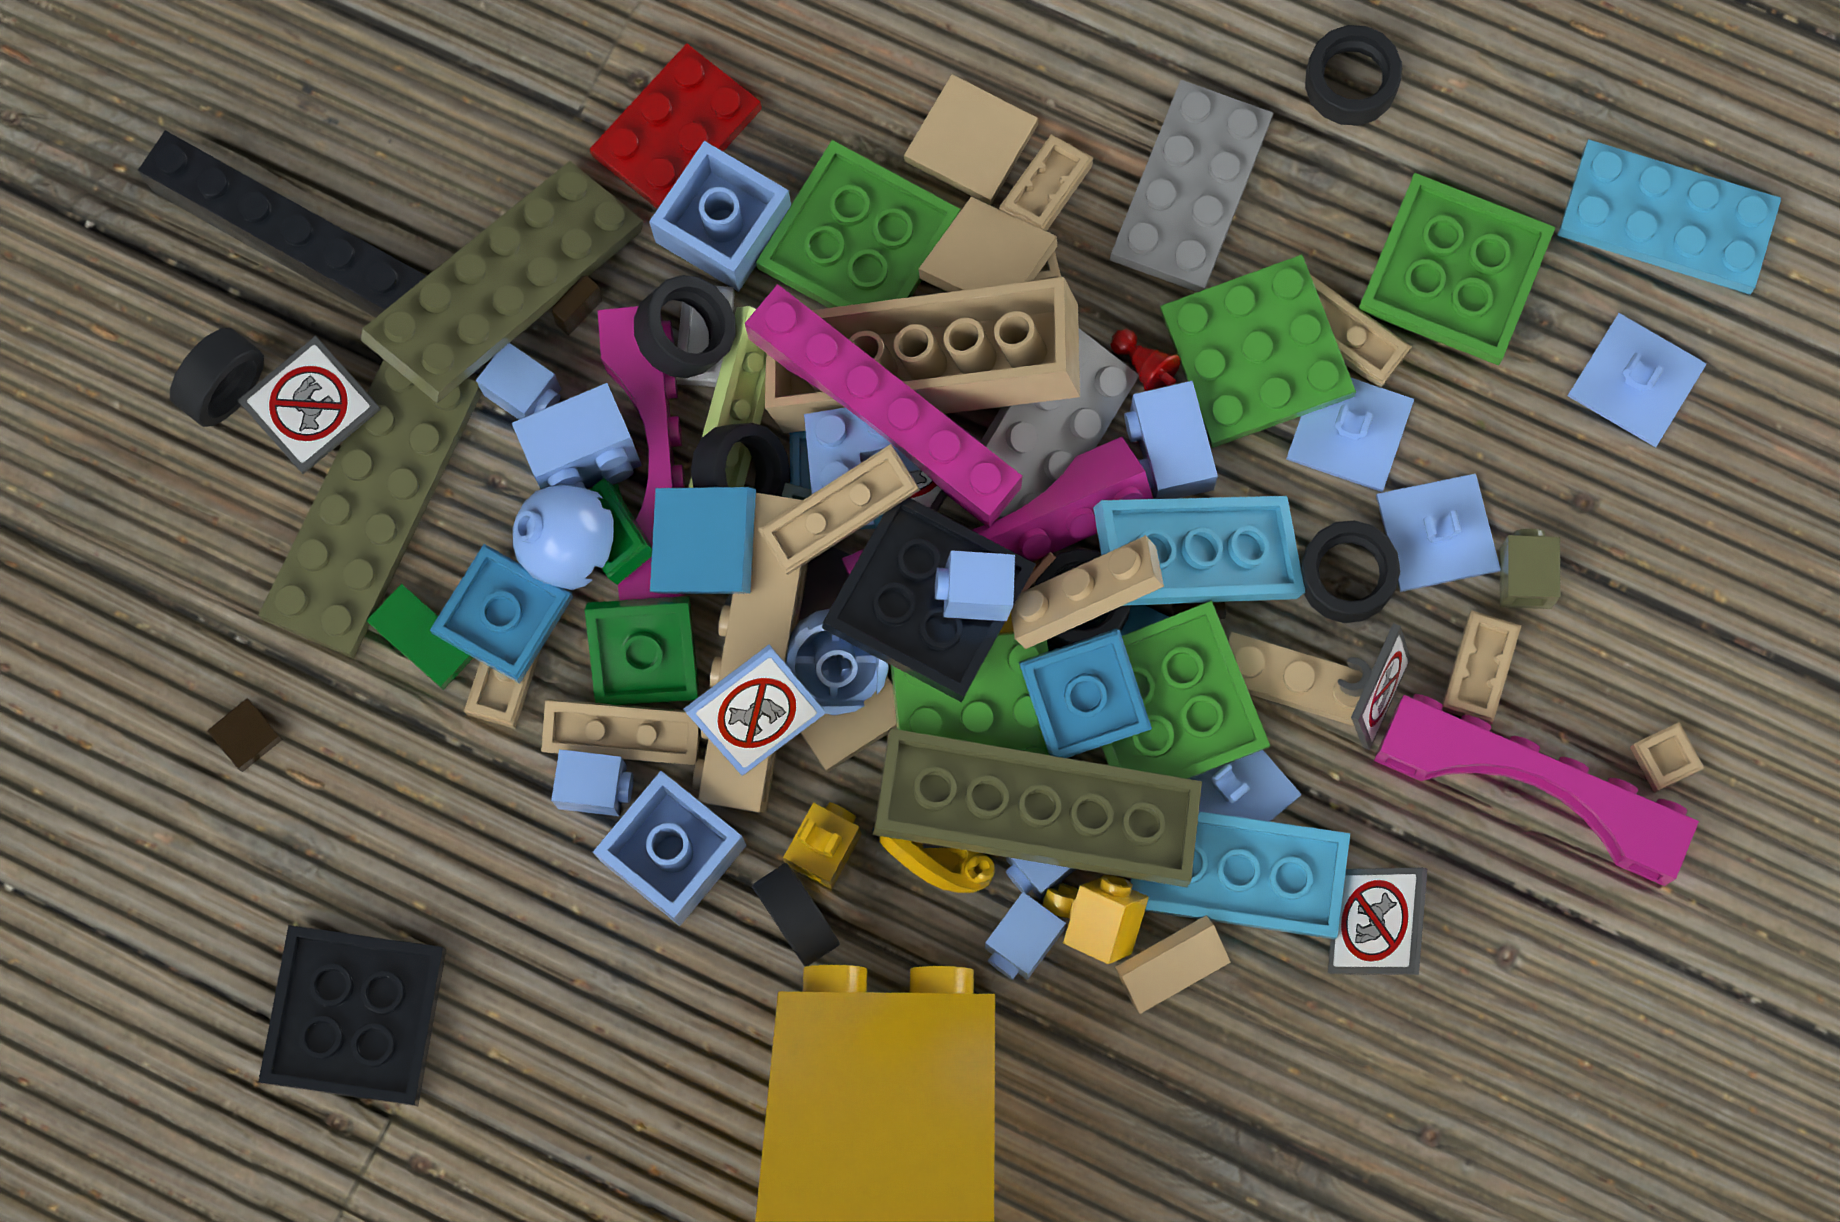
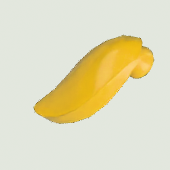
(943, 867)

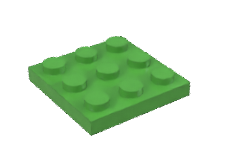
(855, 233)
(1456, 269)
(1258, 350)
(1191, 697)
(993, 711)

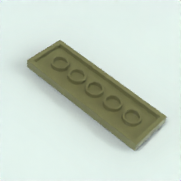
(501, 281)
(367, 512)
(1038, 808)

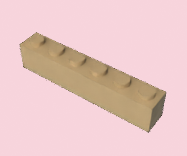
(748, 627)

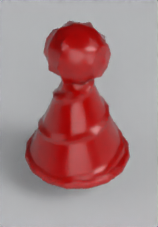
(1153, 367)

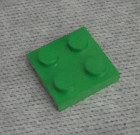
(642, 650)

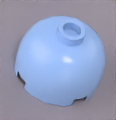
(563, 535)
(831, 668)

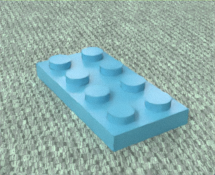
(1669, 217)
(1210, 546)
(1259, 877)

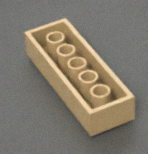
(953, 349)

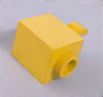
(823, 843)
(1101, 914)

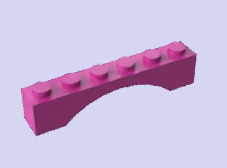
(650, 395)
(909, 422)
(1066, 508)
(1636, 831)

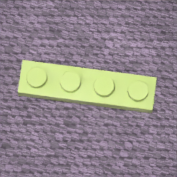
(739, 395)

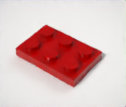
(670, 121)

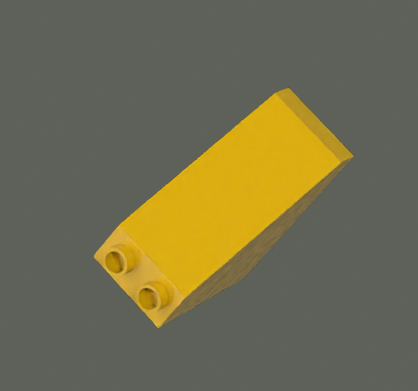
(880, 1101)

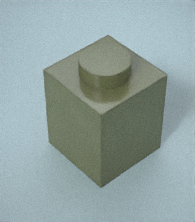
(1530, 570)

